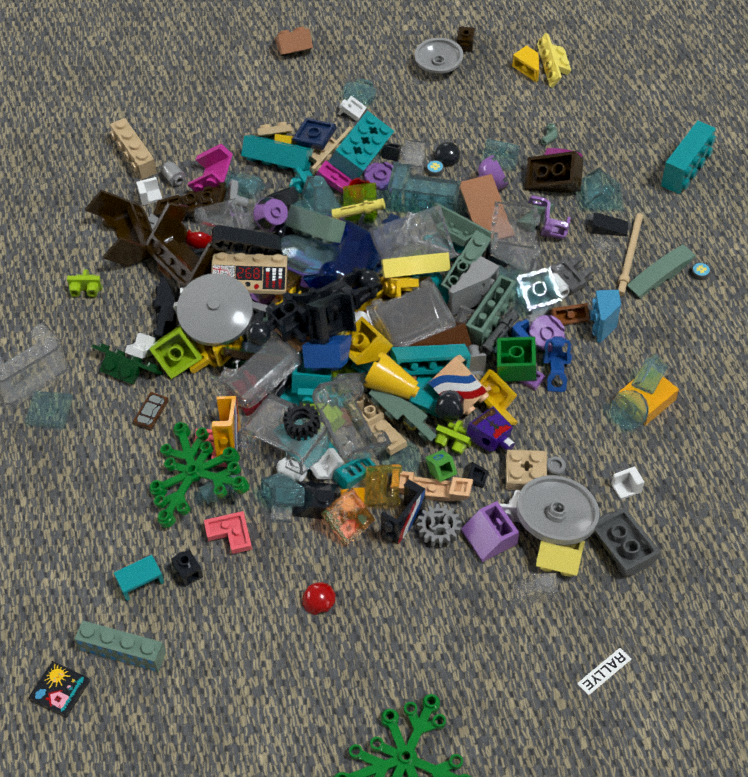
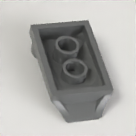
(626, 542)

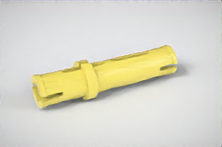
(356, 209)

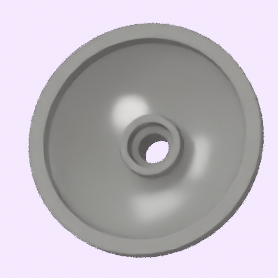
(439, 55)

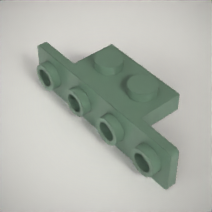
(460, 228)

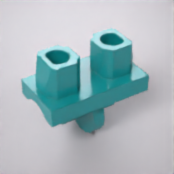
(300, 179)

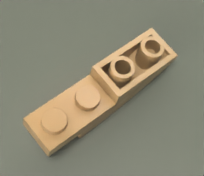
(376, 421)

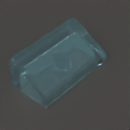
(650, 374)

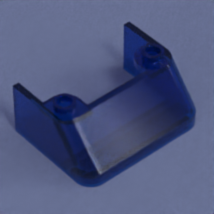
(355, 250)

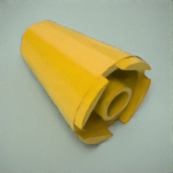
(391, 378)

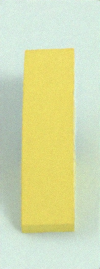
(415, 265)

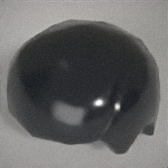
(447, 153)
(449, 406)

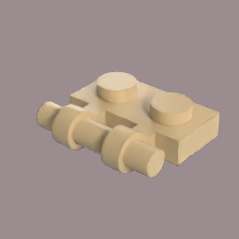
(267, 131)

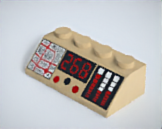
(256, 272)

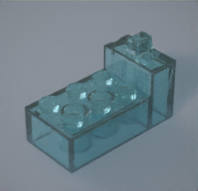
(418, 193)

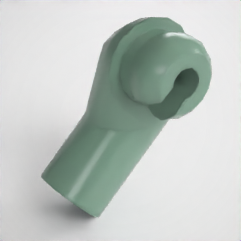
(552, 134)

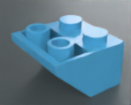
(605, 313)

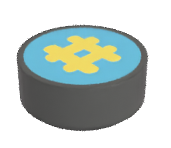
(435, 168)
(700, 271)

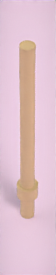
(624, 277)

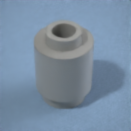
(173, 173)

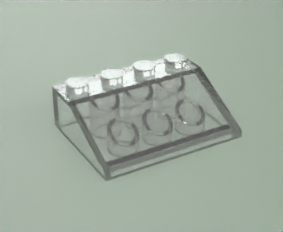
(413, 235)

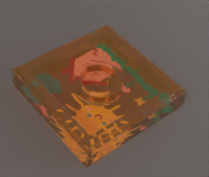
(348, 516)

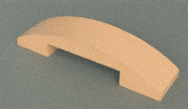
(445, 490)

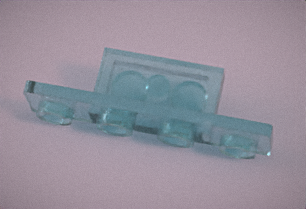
(246, 183)

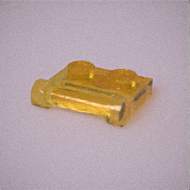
(377, 484)

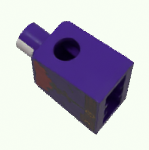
(491, 431)

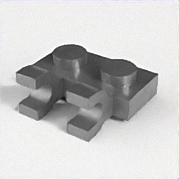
(568, 273)

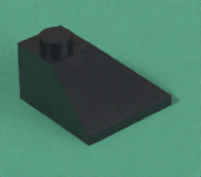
(317, 499)

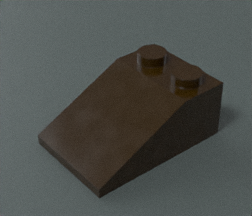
(555, 172)

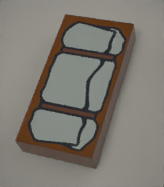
(150, 411)

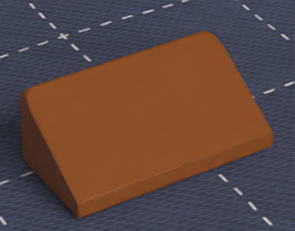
(571, 314)

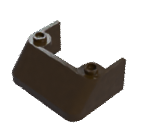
(129, 223)
(170, 251)

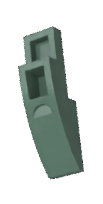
(472, 252)
(398, 407)

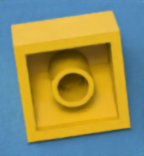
(367, 343)

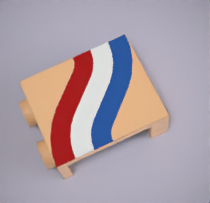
(458, 378)

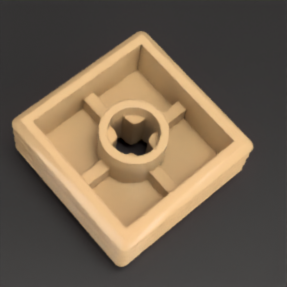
(520, 460)

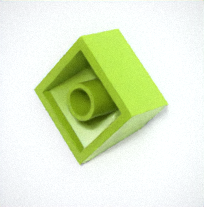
(176, 352)

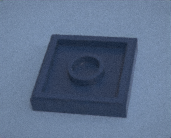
(314, 134)

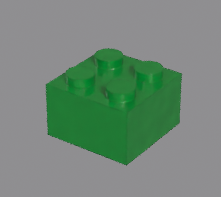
(516, 358)

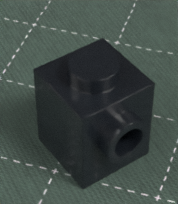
(187, 567)

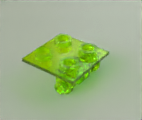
(358, 194)

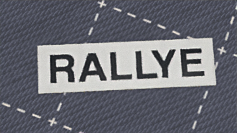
(604, 671)

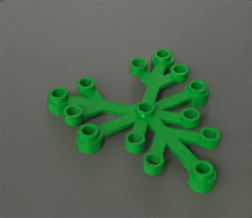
(194, 472)
(420, 726)

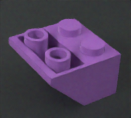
(490, 531)

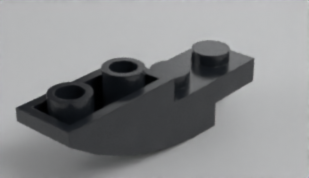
(164, 309)

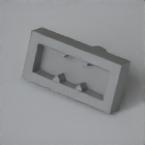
(231, 192)

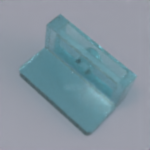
(504, 153)

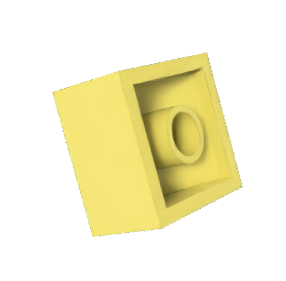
(560, 558)

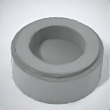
(556, 466)

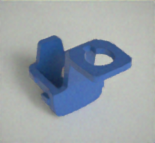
(557, 359)

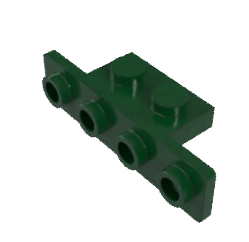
(122, 367)

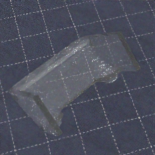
(259, 373)

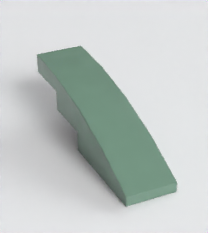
(661, 270)

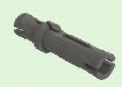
(503, 327)

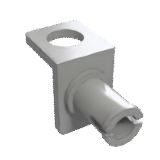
(478, 361)

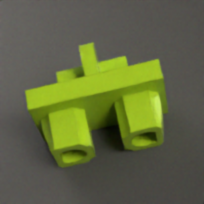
(84, 282)
(461, 441)

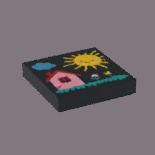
(59, 689)

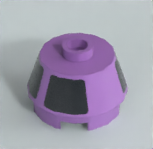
(270, 214)

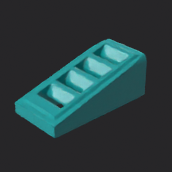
(343, 477)

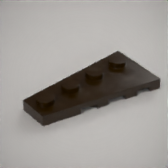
(194, 199)

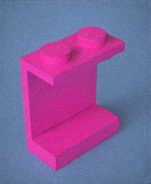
(216, 164)

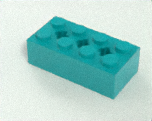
(361, 146)
(688, 157)

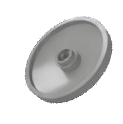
(215, 309)
(557, 510)

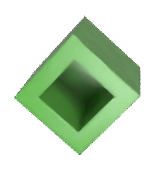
(441, 465)

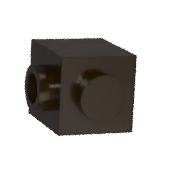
(466, 38)

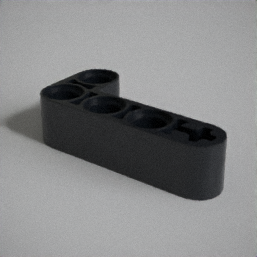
(245, 241)

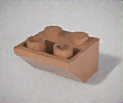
(294, 41)

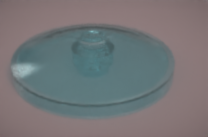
(307, 253)

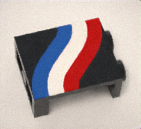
(414, 500)

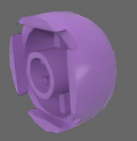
(488, 167)

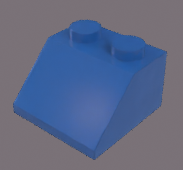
(330, 355)

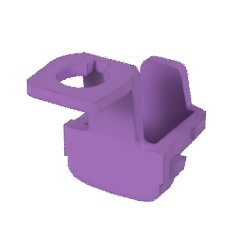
(549, 224)

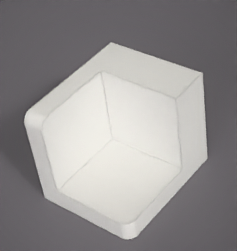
(149, 191)
(627, 483)

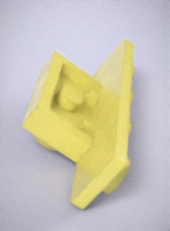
(553, 60)

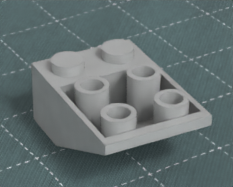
(473, 285)

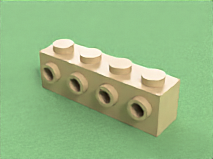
(133, 148)

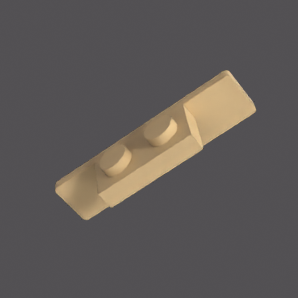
(319, 156)

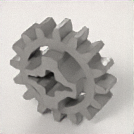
(439, 526)

